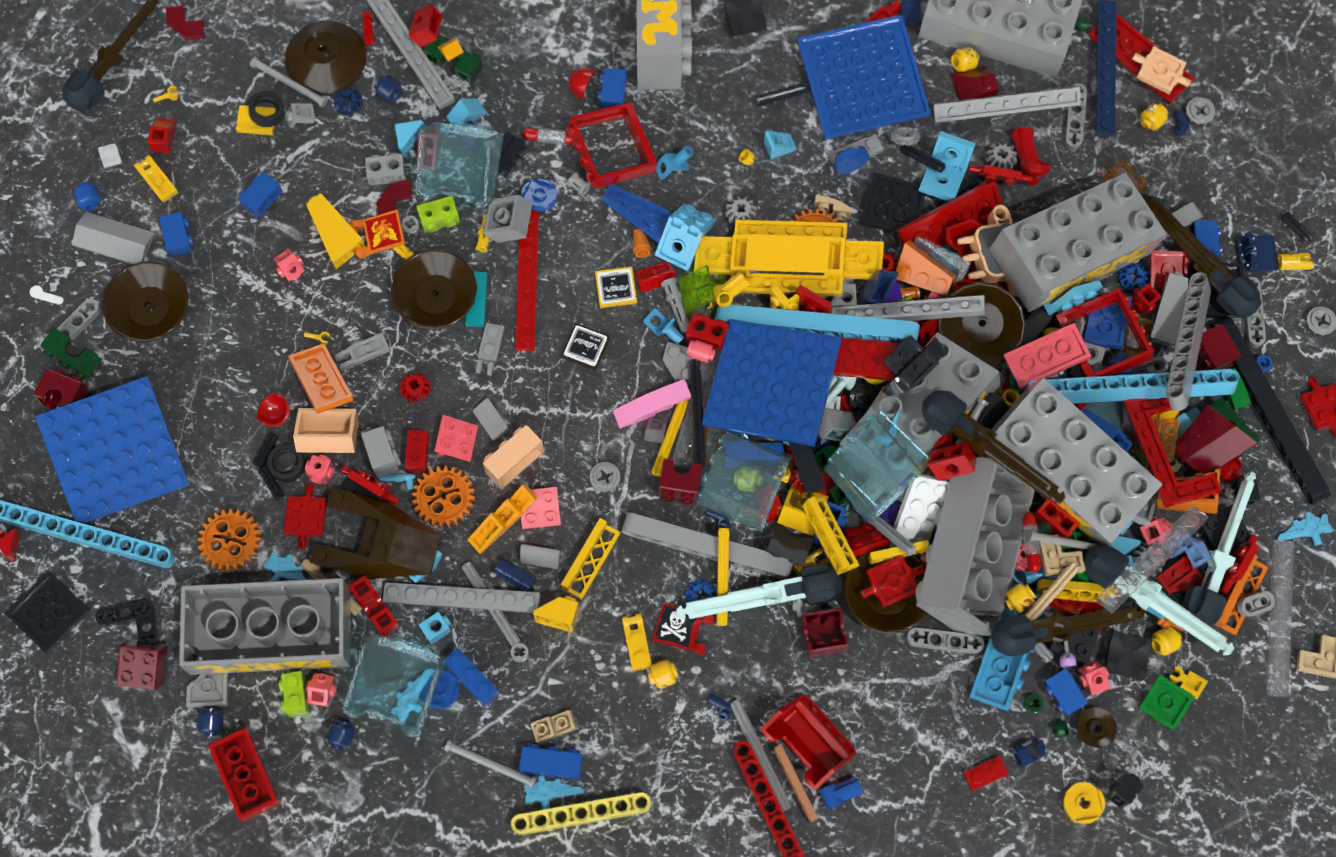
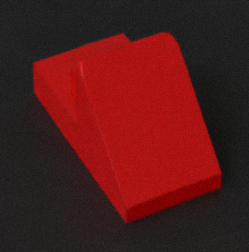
(9, 543)

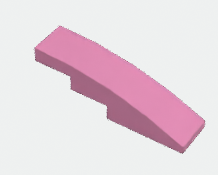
(651, 403)

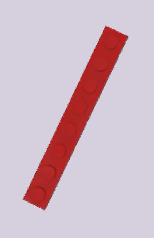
(527, 286)

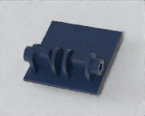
(1257, 253)

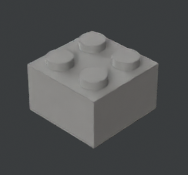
(507, 219)
(381, 452)

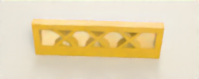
(827, 535)
(583, 556)

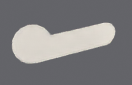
(37, 292)

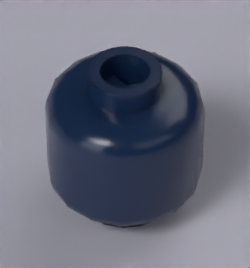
(388, 88)
(210, 721)
(340, 733)

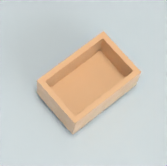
(326, 432)
(513, 456)

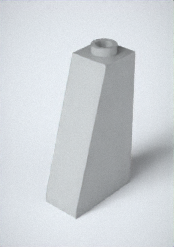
(1169, 310)

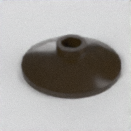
(1106, 727)

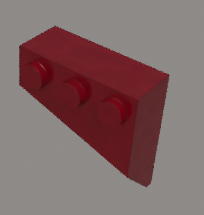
(1212, 442)

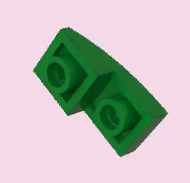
(1240, 397)

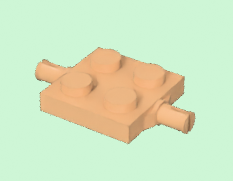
(1161, 70)

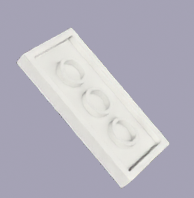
(919, 508)

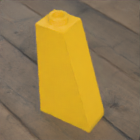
(334, 231)

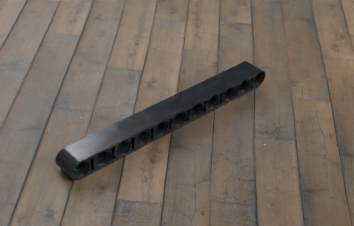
(1276, 420)

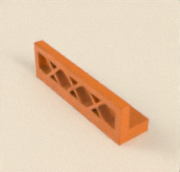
(1237, 593)

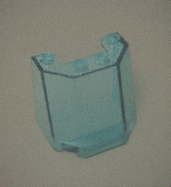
(458, 161)
(876, 466)
(743, 480)
(383, 671)

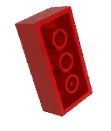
(232, 770)

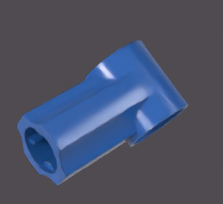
(836, 794)

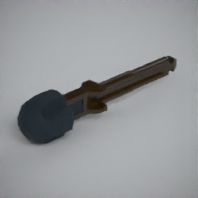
(84, 89)
(1236, 294)
(947, 413)
(1019, 634)

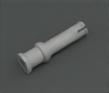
(674, 298)

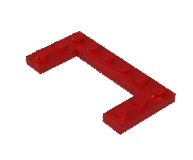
(1171, 491)

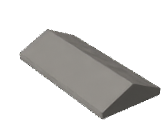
(112, 238)

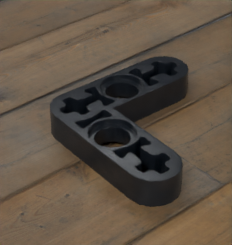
(141, 619)

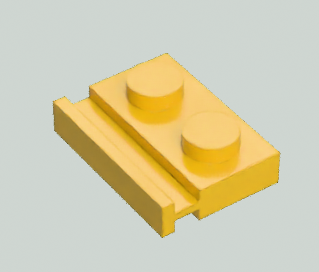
(246, 125)

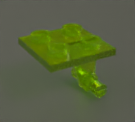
(698, 289)

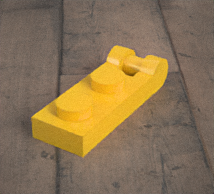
(156, 179)
(637, 643)

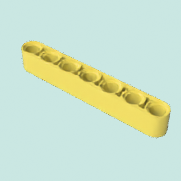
(571, 810)

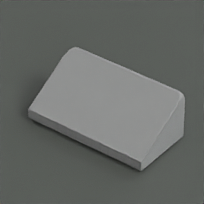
(490, 419)
(539, 556)

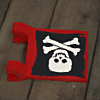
(678, 631)

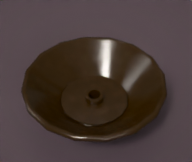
(328, 70)
(431, 273)
(137, 287)
(1003, 325)
(869, 612)

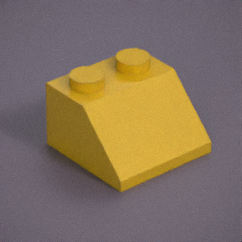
(794, 514)
(559, 614)

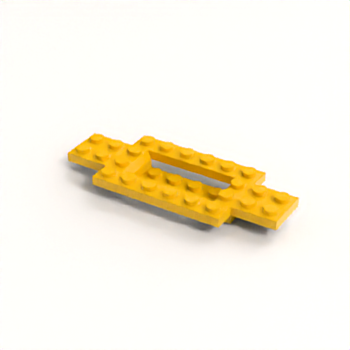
(791, 248)

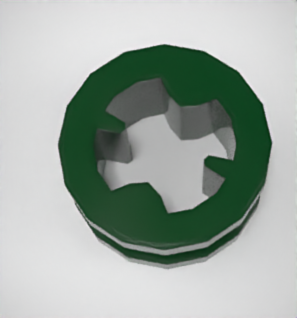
(1032, 697)

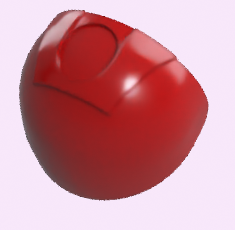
(579, 80)
(273, 410)

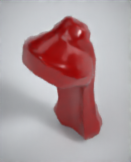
(1028, 158)

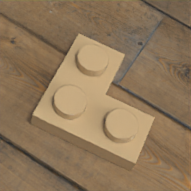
(1055, 561)
(1319, 663)

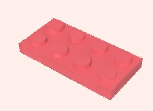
(1047, 355)

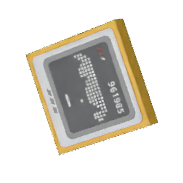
(616, 287)

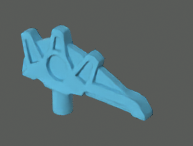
(1309, 527)
(283, 568)
(408, 699)
(547, 790)

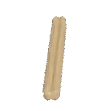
(317, 574)
(1052, 591)

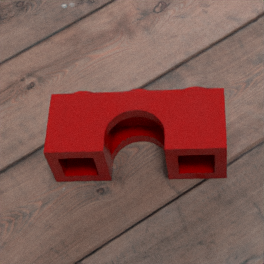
(374, 606)

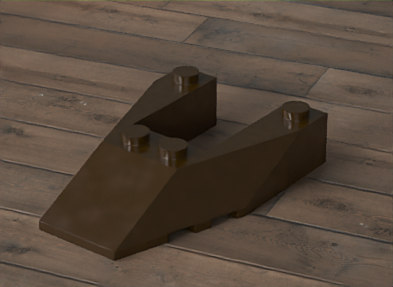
(390, 544)

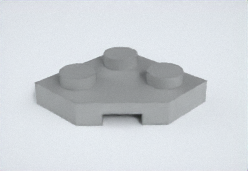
(677, 362)
(208, 691)

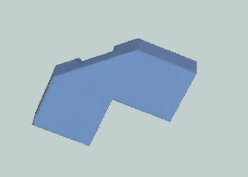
(1195, 551)

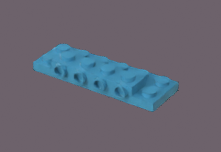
(1001, 674)

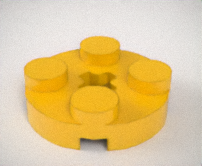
(1089, 793)

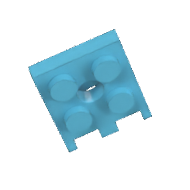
(955, 167)
(687, 228)
(1073, 297)

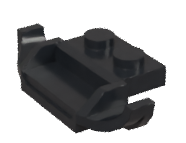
(911, 364)

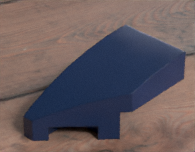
(911, 11)

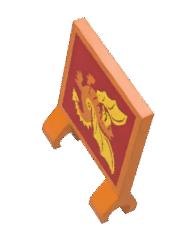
(381, 233)

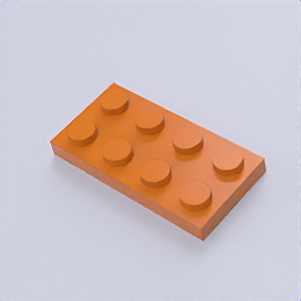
(320, 378)

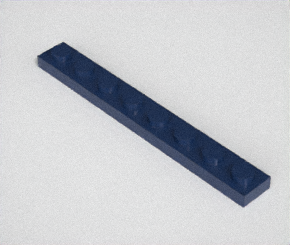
(1106, 68)

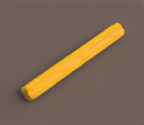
(670, 436)
(723, 570)

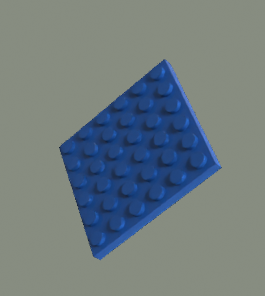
(863, 77)
(772, 382)
(112, 450)

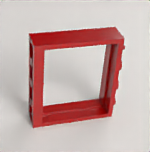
(604, 115)
(1116, 296)

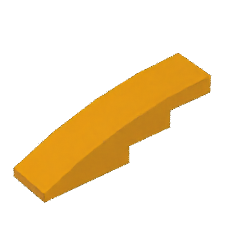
(502, 519)

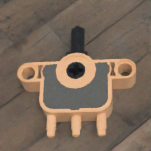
(980, 244)

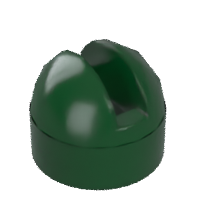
(1081, 24)
(1061, 729)

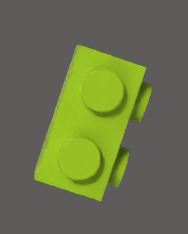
(438, 214)
(295, 695)

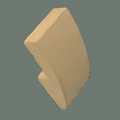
(838, 208)
(553, 726)

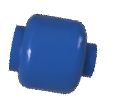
(87, 196)

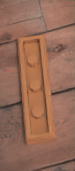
(795, 784)

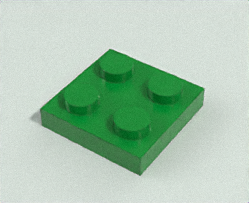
(1166, 702)

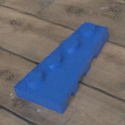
(640, 212)

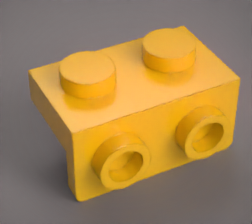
(780, 301)

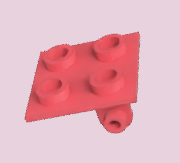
(455, 438)
(544, 510)

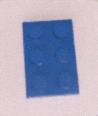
(1107, 326)

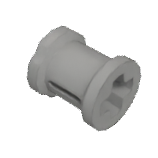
(579, 184)

